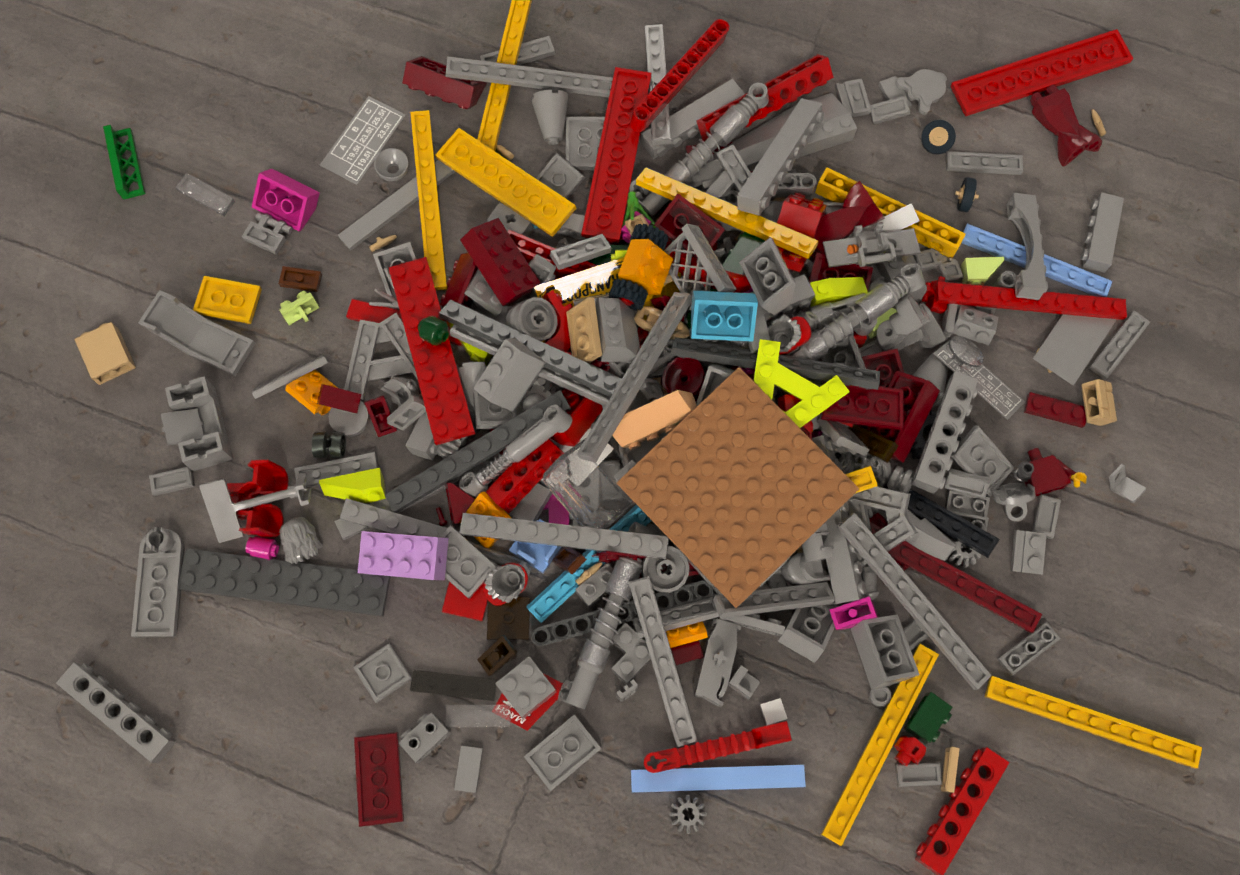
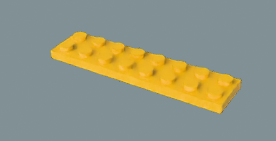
(506, 182)

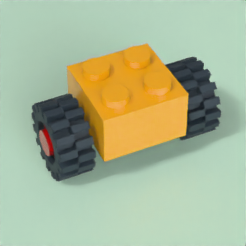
(643, 267)

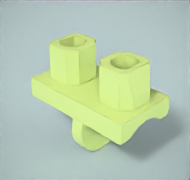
(299, 308)

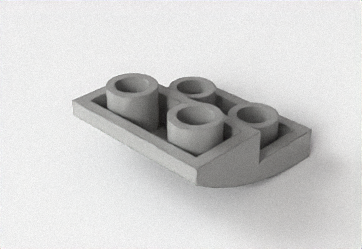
(969, 507)

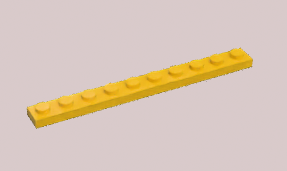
(508, 54)
(428, 196)
(728, 213)
(1093, 722)
(878, 749)

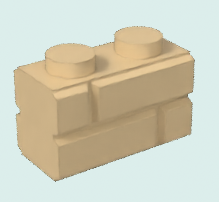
(1099, 402)

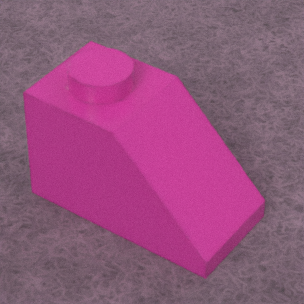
(853, 613)

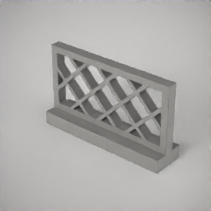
(706, 258)

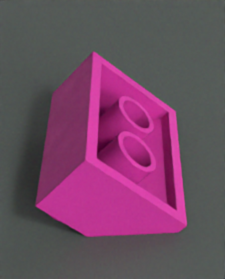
(284, 198)

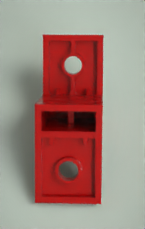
(801, 216)

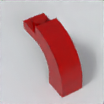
(561, 337)

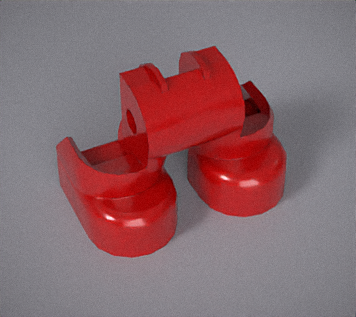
(263, 519)

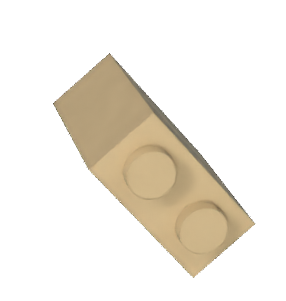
(104, 353)

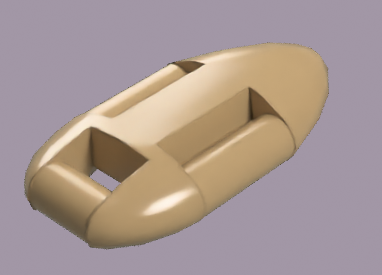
(653, 314)

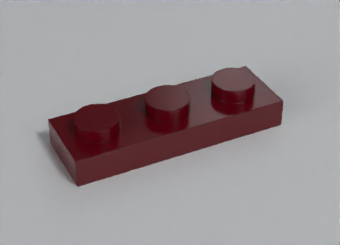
(1055, 409)

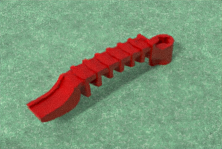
(740, 281)
(712, 749)

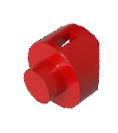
(909, 750)

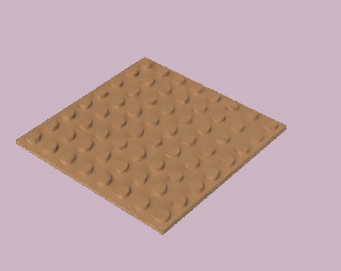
(737, 487)

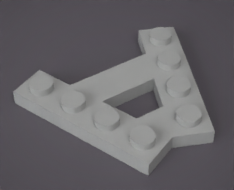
(735, 175)
(364, 368)
(895, 505)

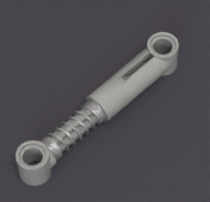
(553, 421)

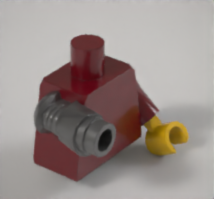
(1047, 473)

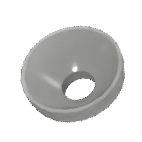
(388, 158)

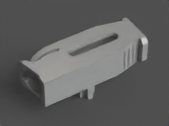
(717, 661)

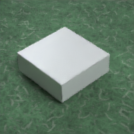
(773, 711)

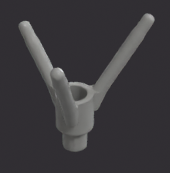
(394, 304)

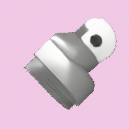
(910, 325)
(807, 566)

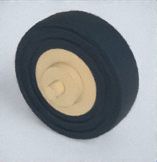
(938, 137)
(966, 194)

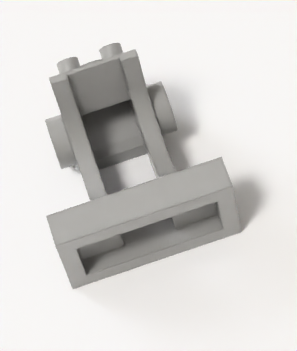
(406, 395)

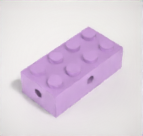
(403, 555)

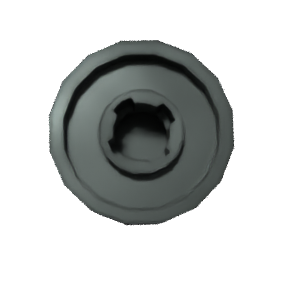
(321, 445)

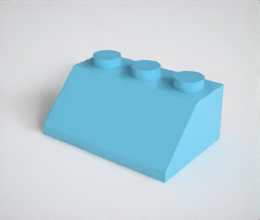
(723, 315)

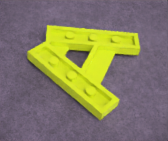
(813, 398)

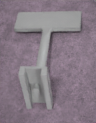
(223, 510)

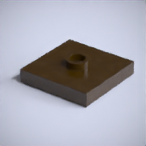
(509, 620)

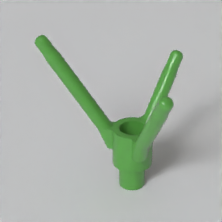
(633, 205)

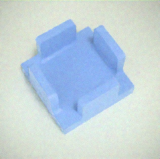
(536, 555)

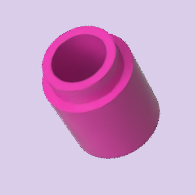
(262, 547)

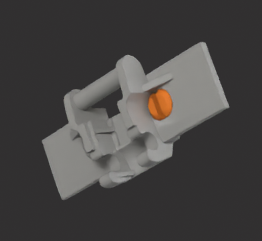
(853, 249)

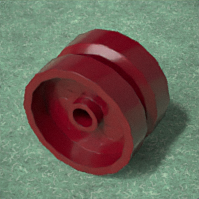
(684, 375)

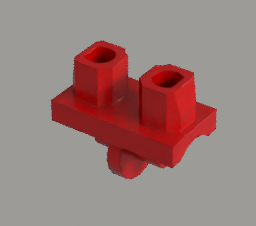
(930, 297)

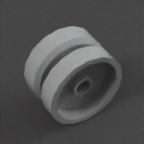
(534, 318)
(673, 577)

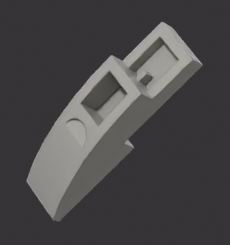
(928, 538)

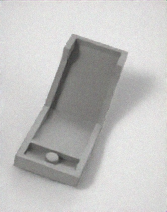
(196, 334)

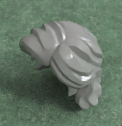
(299, 540)

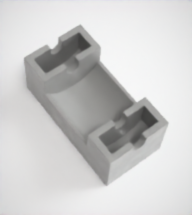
(214, 446)

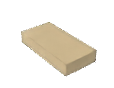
(950, 769)

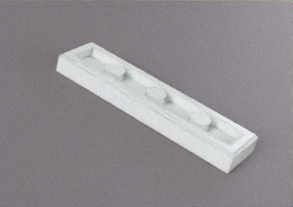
(896, 221)

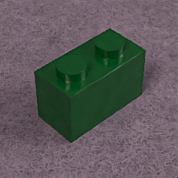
(928, 718)

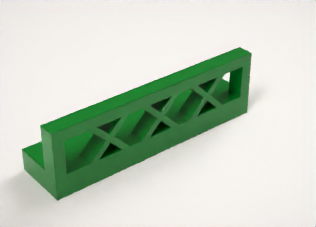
(117, 165)

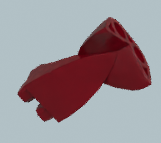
(1058, 116)
(856, 210)

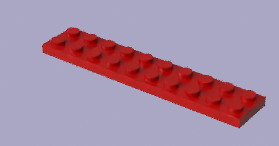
(1040, 72)
(615, 156)
(433, 364)

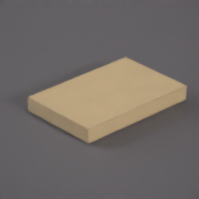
(584, 331)

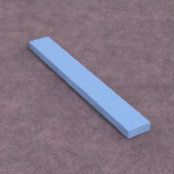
(1055, 268)
(719, 778)

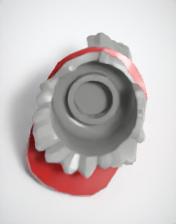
(790, 332)
(506, 582)

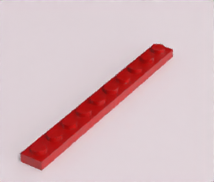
(1048, 303)

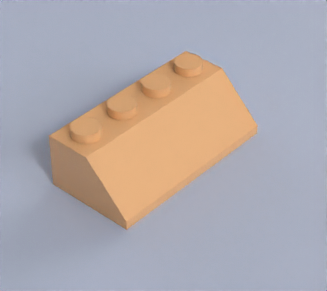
(653, 419)

